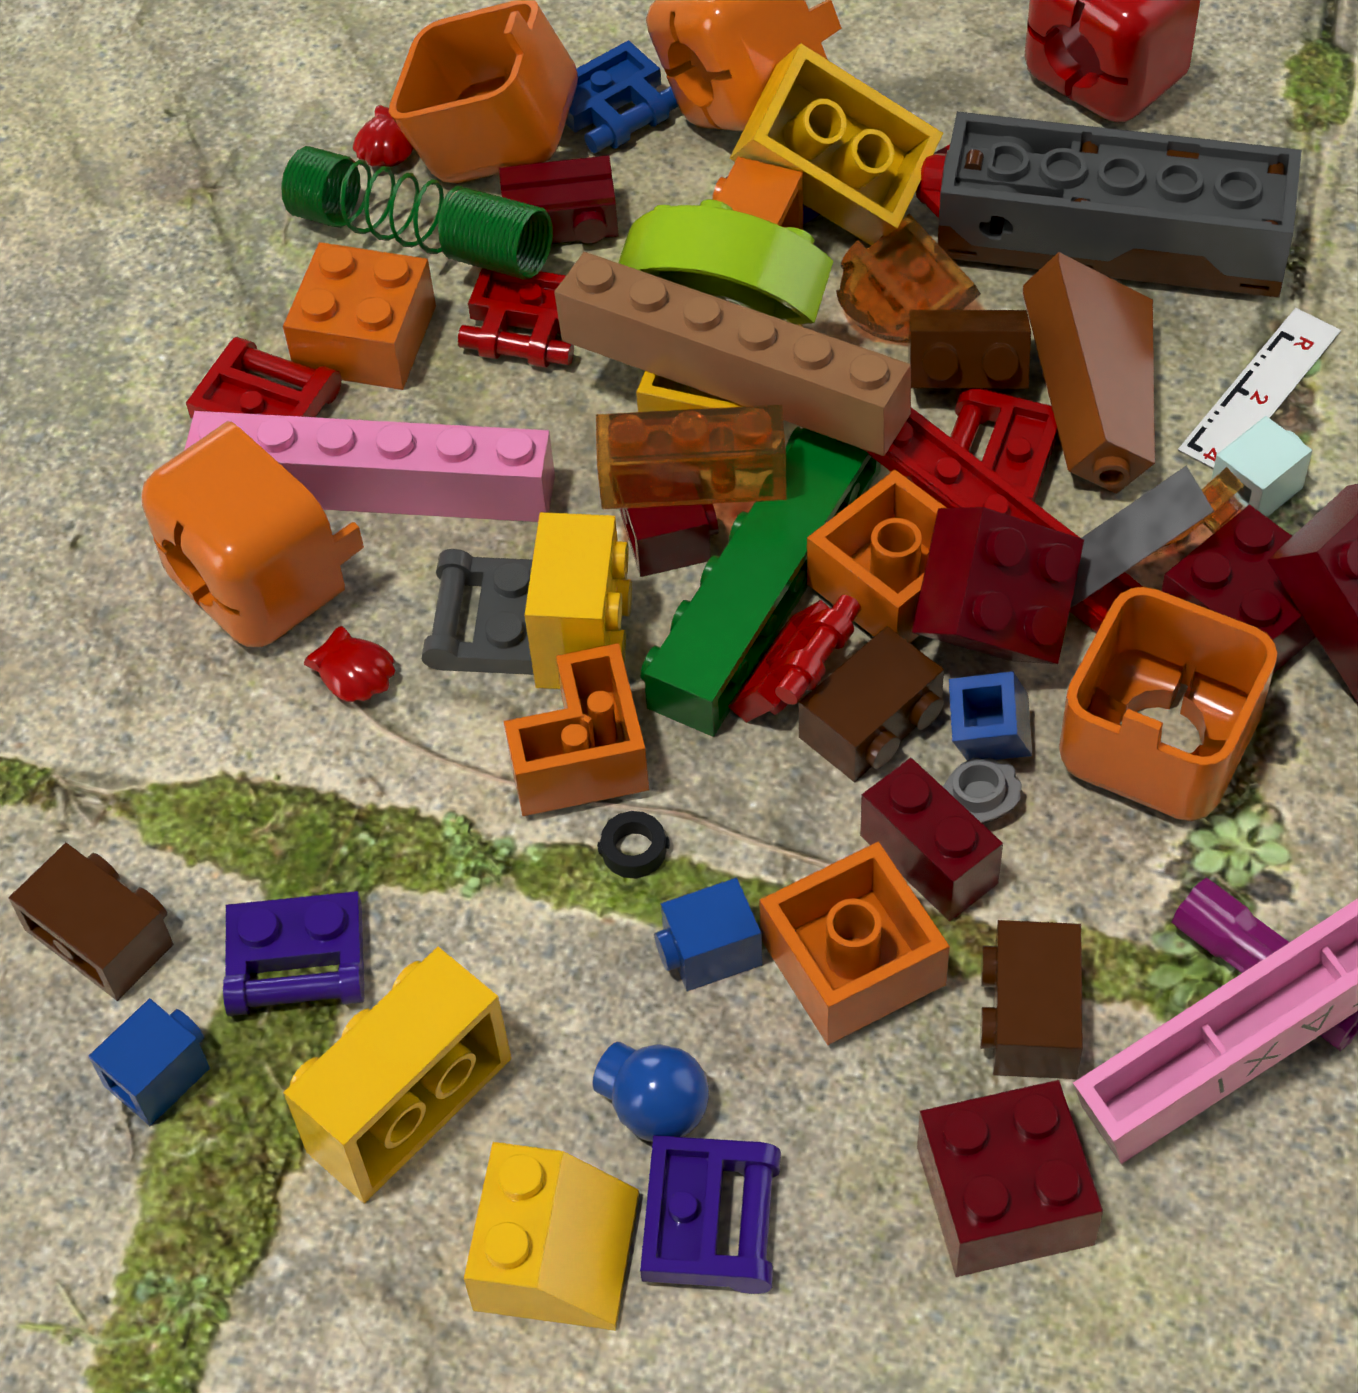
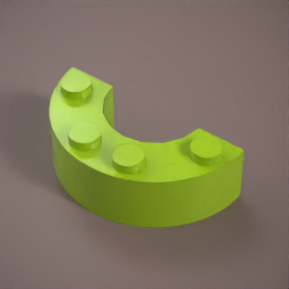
(731, 258)

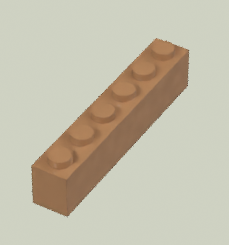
(734, 352)

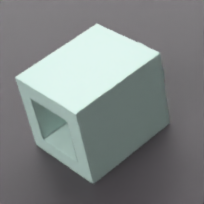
(1267, 463)

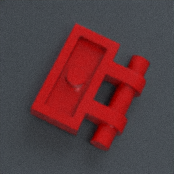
(519, 303)
(796, 658)

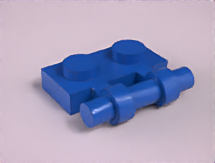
(610, 83)

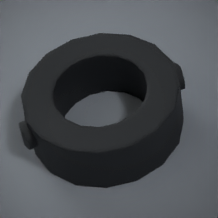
(633, 823)

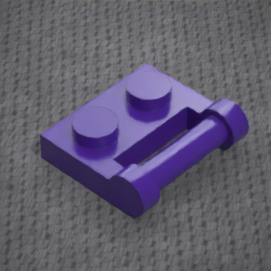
(289, 937)
(685, 1213)

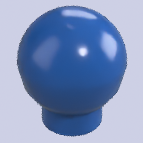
(653, 1089)

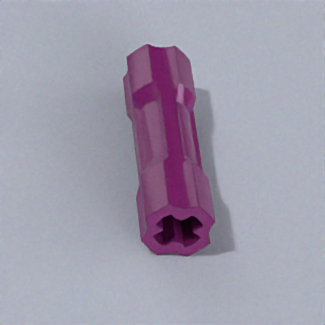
(1239, 938)

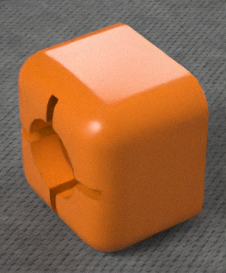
(727, 49)
(485, 91)
(245, 536)
(1138, 663)

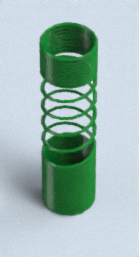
(471, 225)

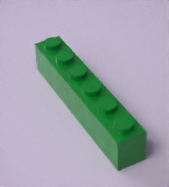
(752, 585)

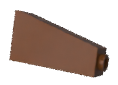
(1096, 369)

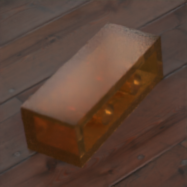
(691, 456)

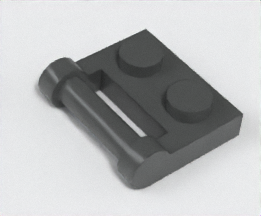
(500, 626)

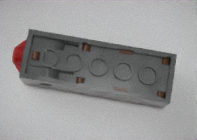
(1115, 202)

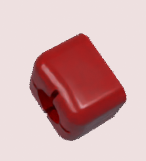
(1111, 52)

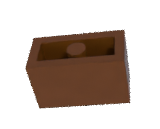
(969, 349)
(871, 704)
(93, 919)
(1035, 1000)

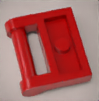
(234, 390)
(1020, 439)

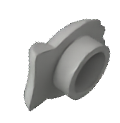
(985, 788)

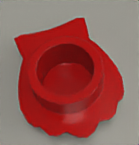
(382, 141)
(352, 666)

